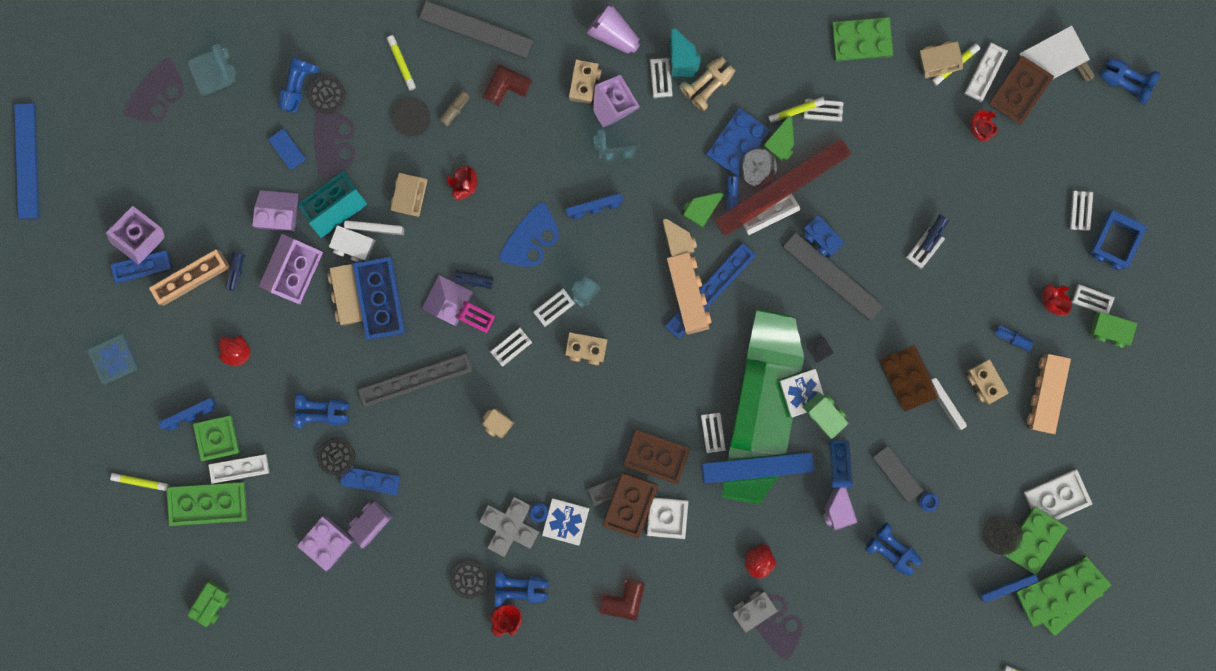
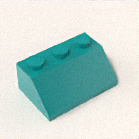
(683, 56)
(332, 204)

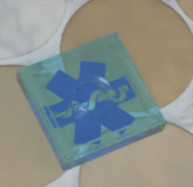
(113, 359)

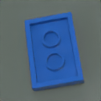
(737, 138)

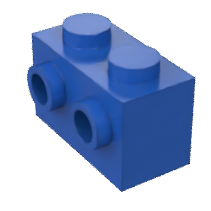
(823, 237)

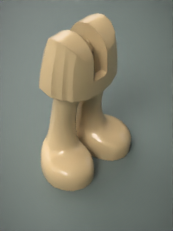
(723, 78)

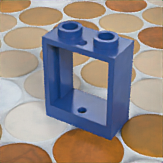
(1125, 222)

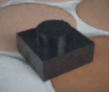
(820, 349)

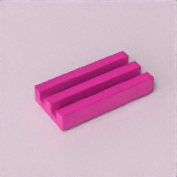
(464, 311)

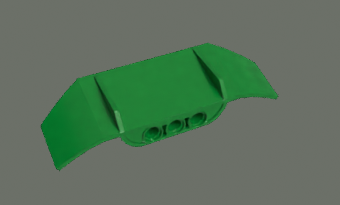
(762, 416)

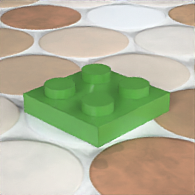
(216, 438)

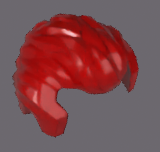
(982, 125)
(463, 182)
(1056, 300)
(233, 351)
(760, 561)
(505, 620)

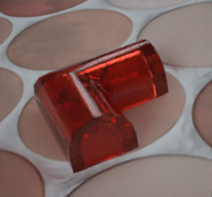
(504, 80)
(628, 605)

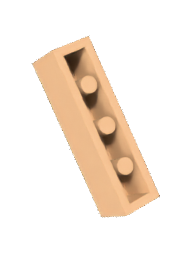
(189, 277)
(688, 293)
(1049, 393)

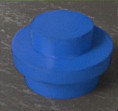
(928, 501)
(538, 512)

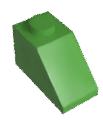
(781, 141)
(701, 208)

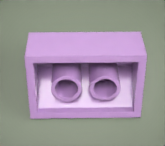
(290, 269)

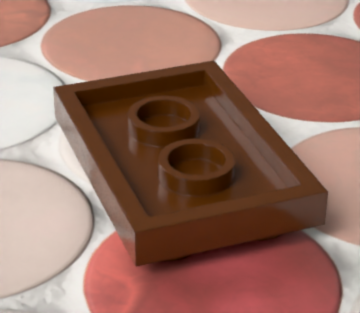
(1021, 90)
(909, 378)
(656, 457)
(630, 505)

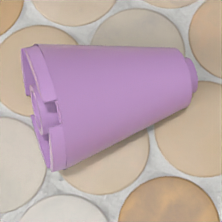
(614, 30)

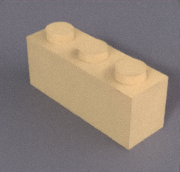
(345, 295)

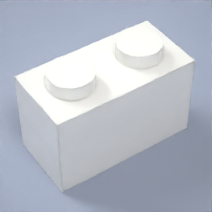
(351, 243)

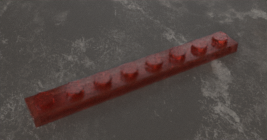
(782, 187)

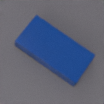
(287, 149)

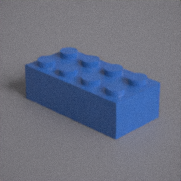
(379, 298)

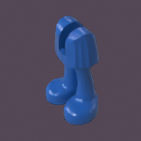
(1121, 67)
(291, 96)
(302, 403)
(899, 562)
(529, 594)

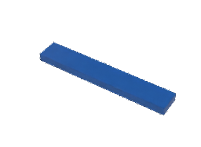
(26, 161)
(716, 284)
(757, 468)

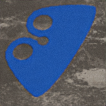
(530, 227)

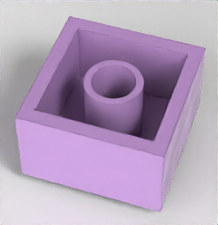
(135, 235)
(325, 543)

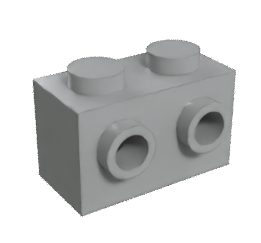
(754, 610)

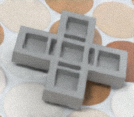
(509, 526)

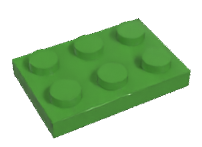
(862, 39)
(1039, 539)

